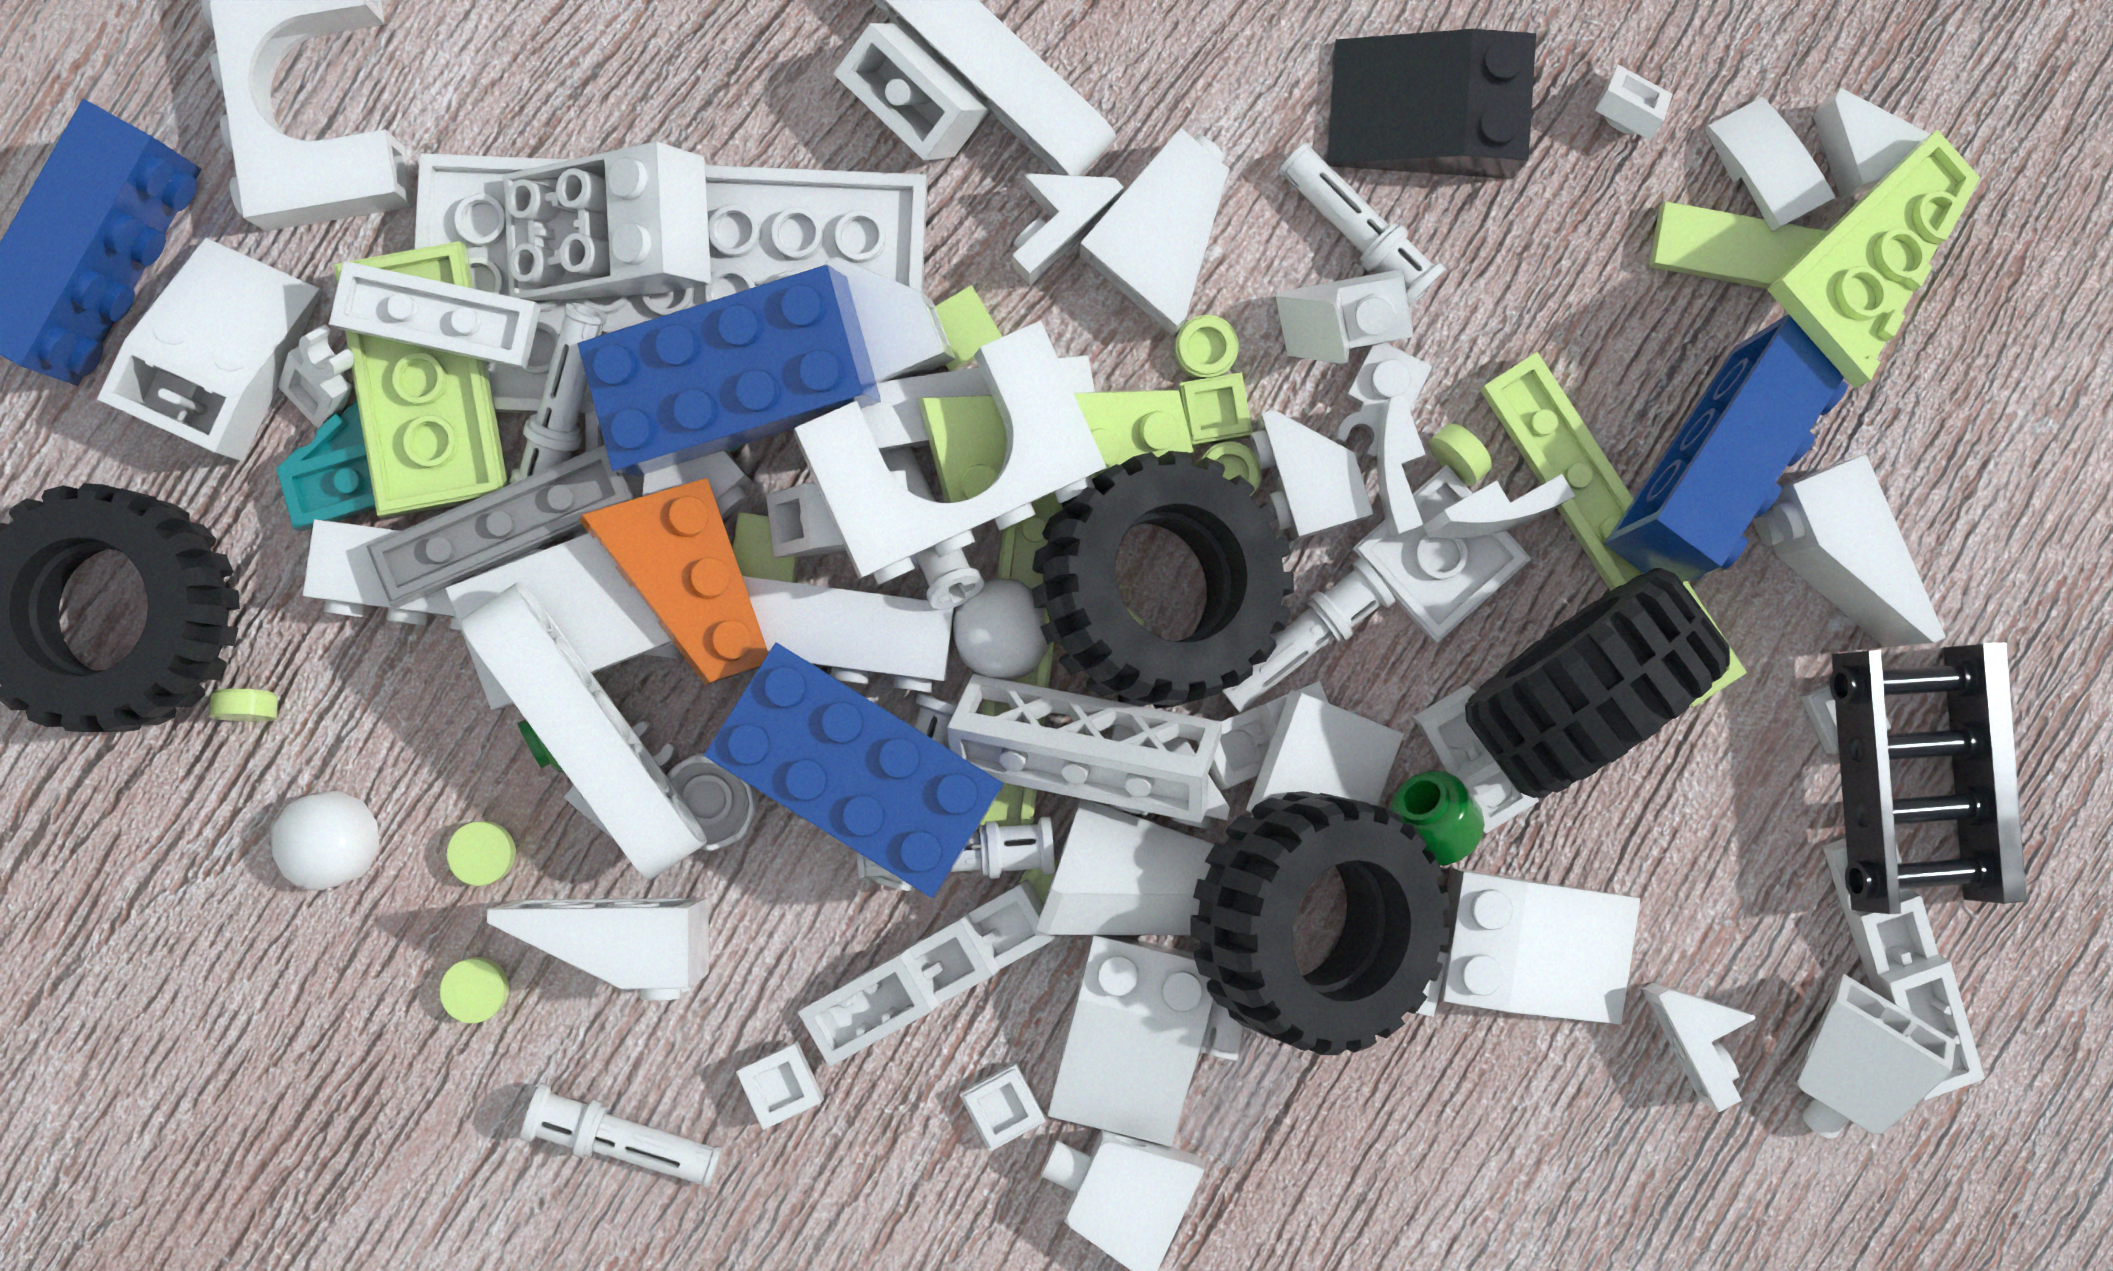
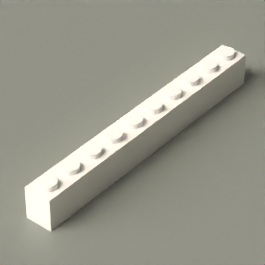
(820, 624)

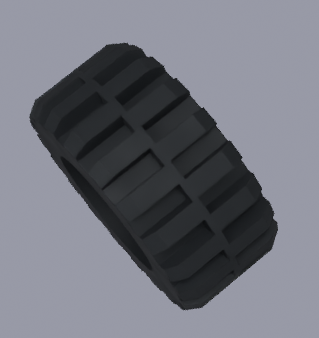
(1238, 563)
(182, 624)
(1598, 684)
(1387, 935)

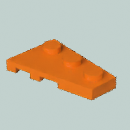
(687, 574)

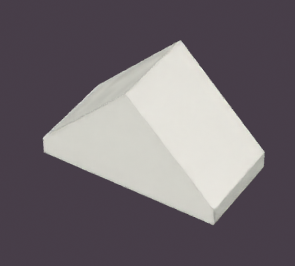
(1862, 141)

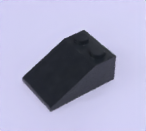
(1433, 102)

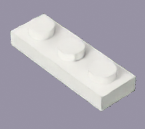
(435, 315)

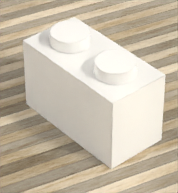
(911, 91)

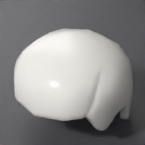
(1001, 630)
(716, 798)
(324, 840)

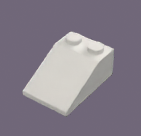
(1849, 548)
(624, 941)
(1537, 947)
(1132, 1039)

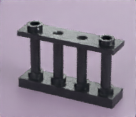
(1982, 771)

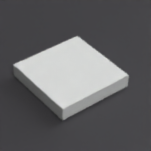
(1435, 576)
(1326, 752)

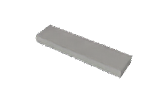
(496, 527)

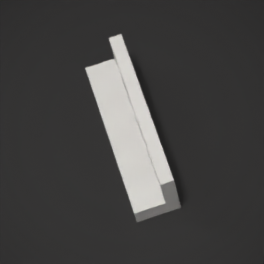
(1076, 757)

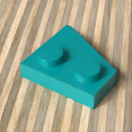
(328, 475)

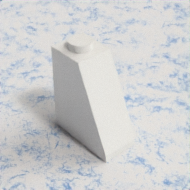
(1161, 228)
(1123, 877)

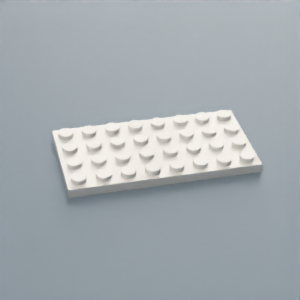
(759, 231)

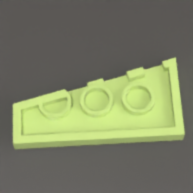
(1868, 264)
(971, 437)

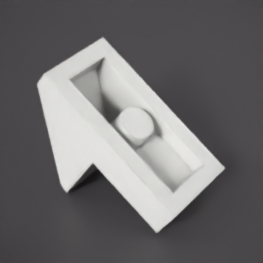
(1075, 209)
(1344, 314)
(1691, 1027)

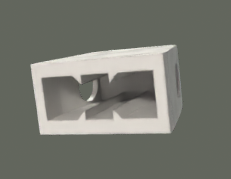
(1869, 1062)
(1125, 1194)

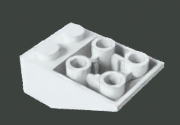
(608, 225)
(212, 349)

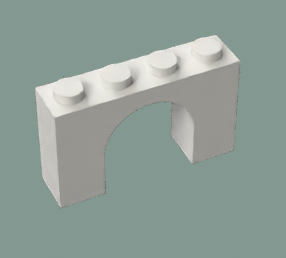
(285, 178)
(1045, 454)

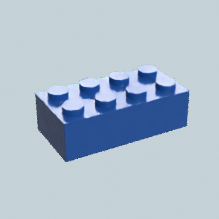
(85, 241)
(728, 371)
(1730, 455)
(854, 770)

